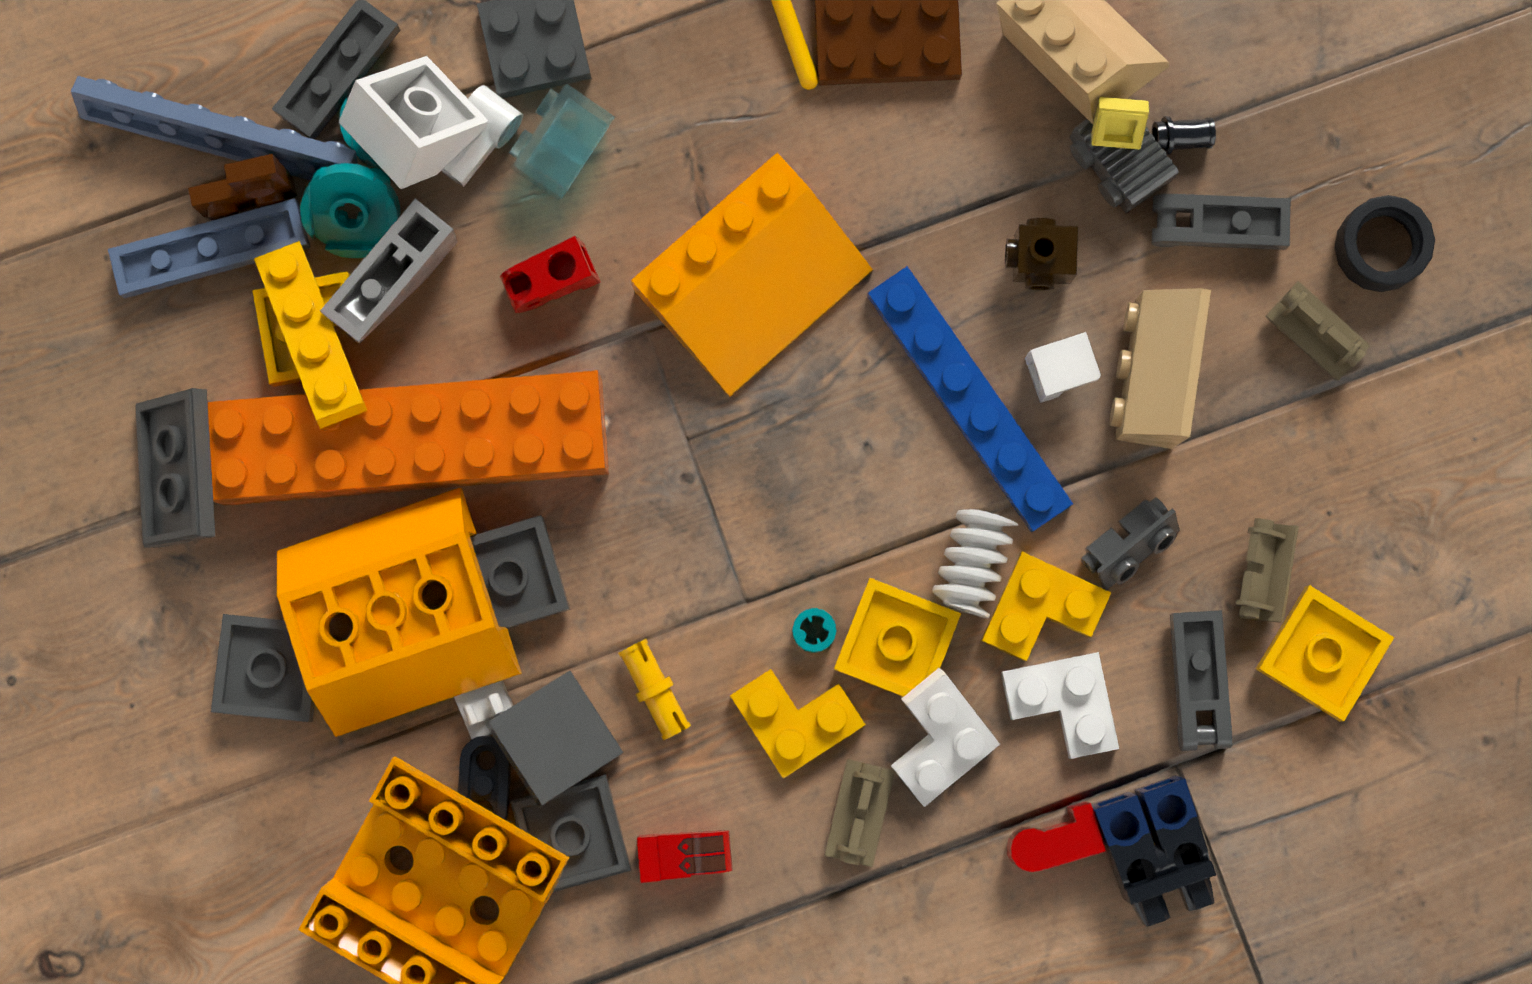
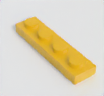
(310, 335)

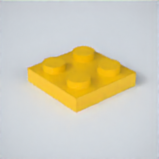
(895, 638)
(1324, 653)

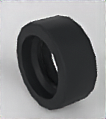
(1414, 222)

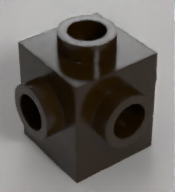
(1057, 245)

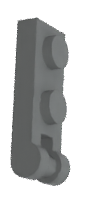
(1222, 221)
(1201, 679)

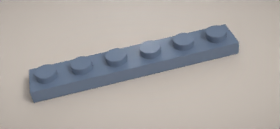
(202, 129)

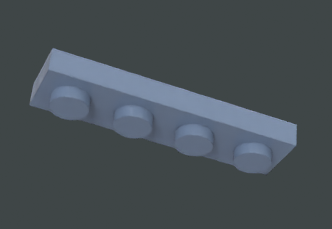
(205, 248)

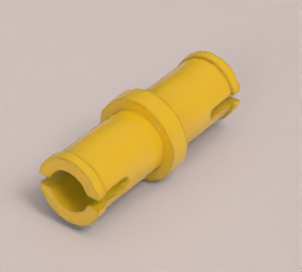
(654, 689)

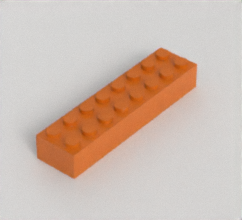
(410, 439)

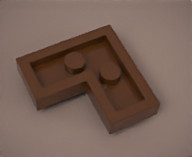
(248, 183)

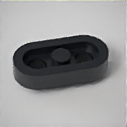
(484, 784)

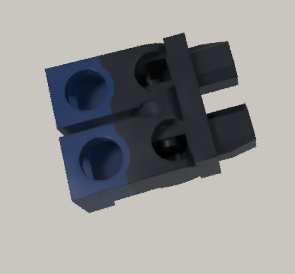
(1159, 864)

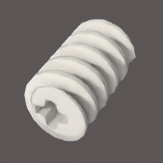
(973, 561)

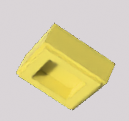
(1120, 123)

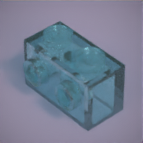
(561, 140)

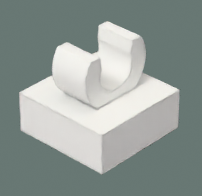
(481, 706)

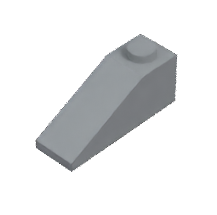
(391, 271)

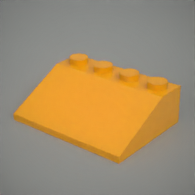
(752, 275)

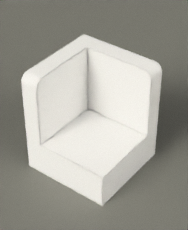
(1062, 366)

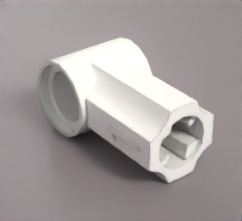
(502, 125)

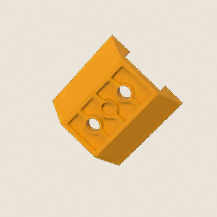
(398, 647)
(424, 919)

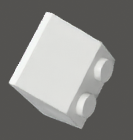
(411, 120)

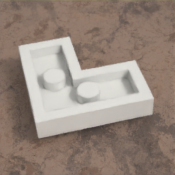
(1075, 690)
(954, 738)

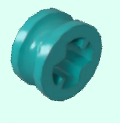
(828, 625)

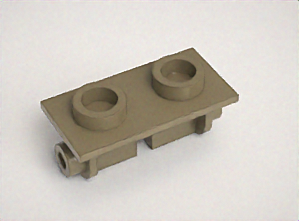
(1318, 331)
(1268, 571)
(859, 813)

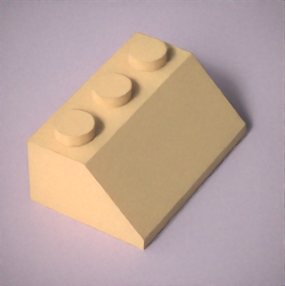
(1081, 48)
(1160, 366)

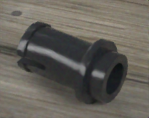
(1184, 134)

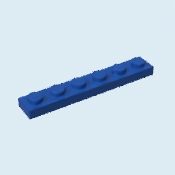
(969, 399)

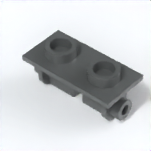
(1118, 559)

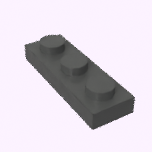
(334, 68)

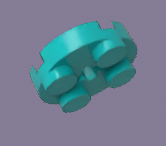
(352, 184)

